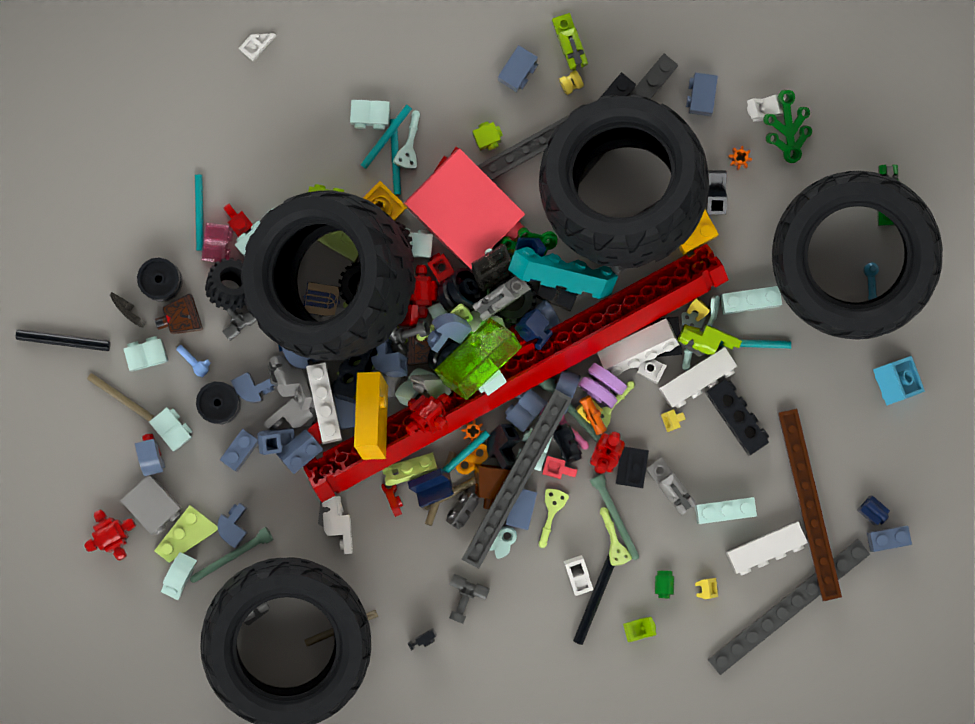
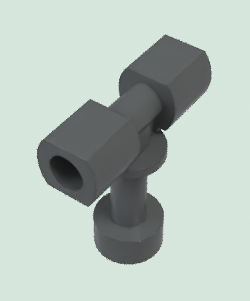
(238, 322)
(399, 336)
(469, 591)

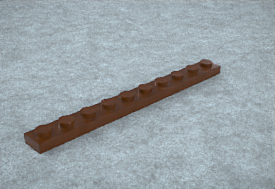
(809, 505)

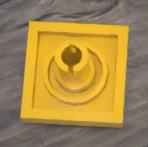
(386, 200)

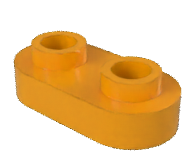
(472, 459)

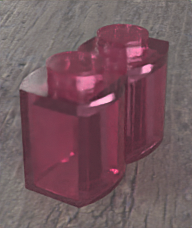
(216, 242)

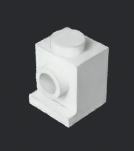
(656, 374)

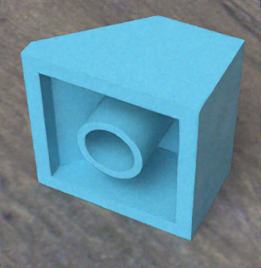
(898, 380)

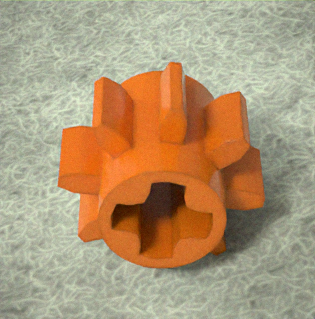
(739, 163)
(470, 427)

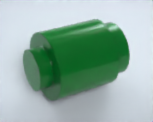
(664, 584)

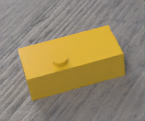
(371, 415)

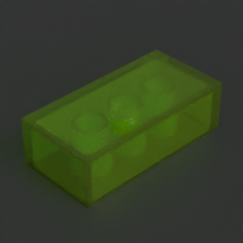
(478, 358)

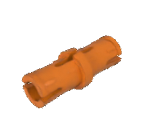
(593, 415)

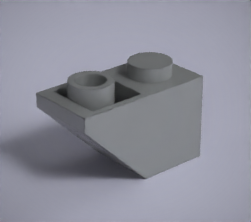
(429, 385)

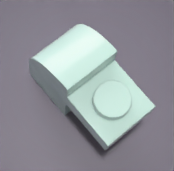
(178, 575)

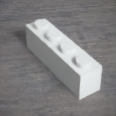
(638, 347)
(697, 378)
(324, 403)
(767, 547)

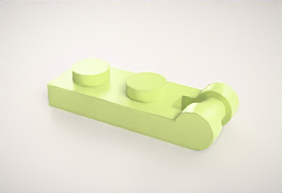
(409, 469)

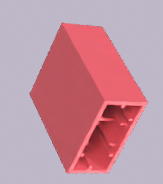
(465, 209)

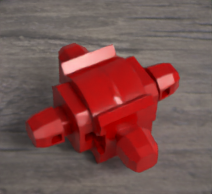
(424, 292)
(427, 414)
(607, 452)
(110, 535)

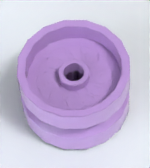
(603, 384)

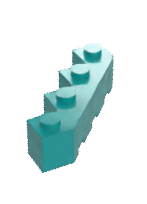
(554, 271)

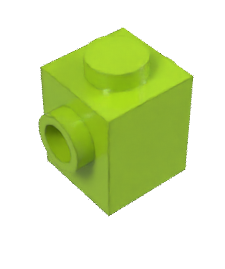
(487, 136)

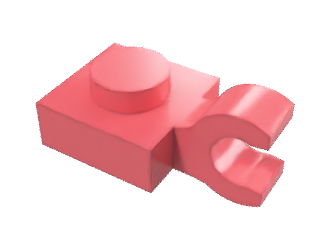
(556, 467)

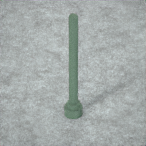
(550, 386)
(599, 483)
(263, 536)

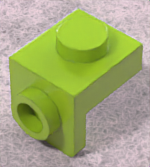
(640, 629)

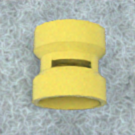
(571, 82)

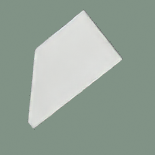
(256, 44)

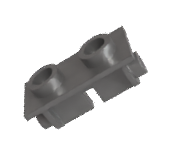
(456, 515)

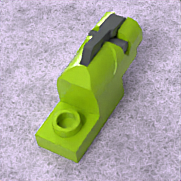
(569, 41)
(705, 340)

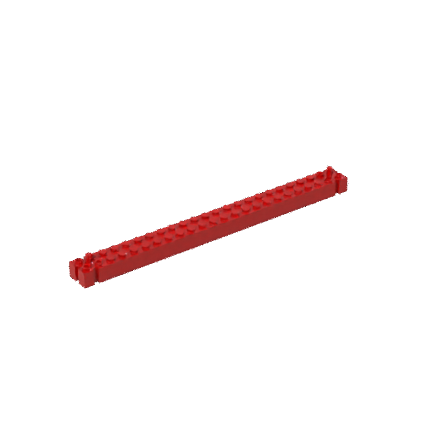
(570, 344)

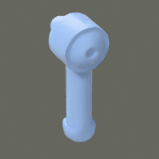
(200, 368)

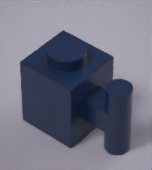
(532, 327)
(874, 511)

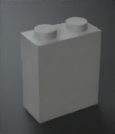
(152, 505)

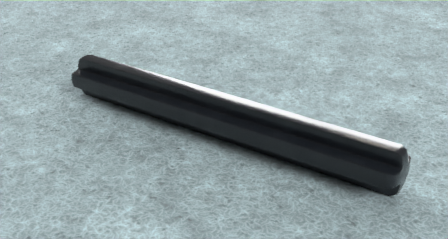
(62, 340)
(594, 602)

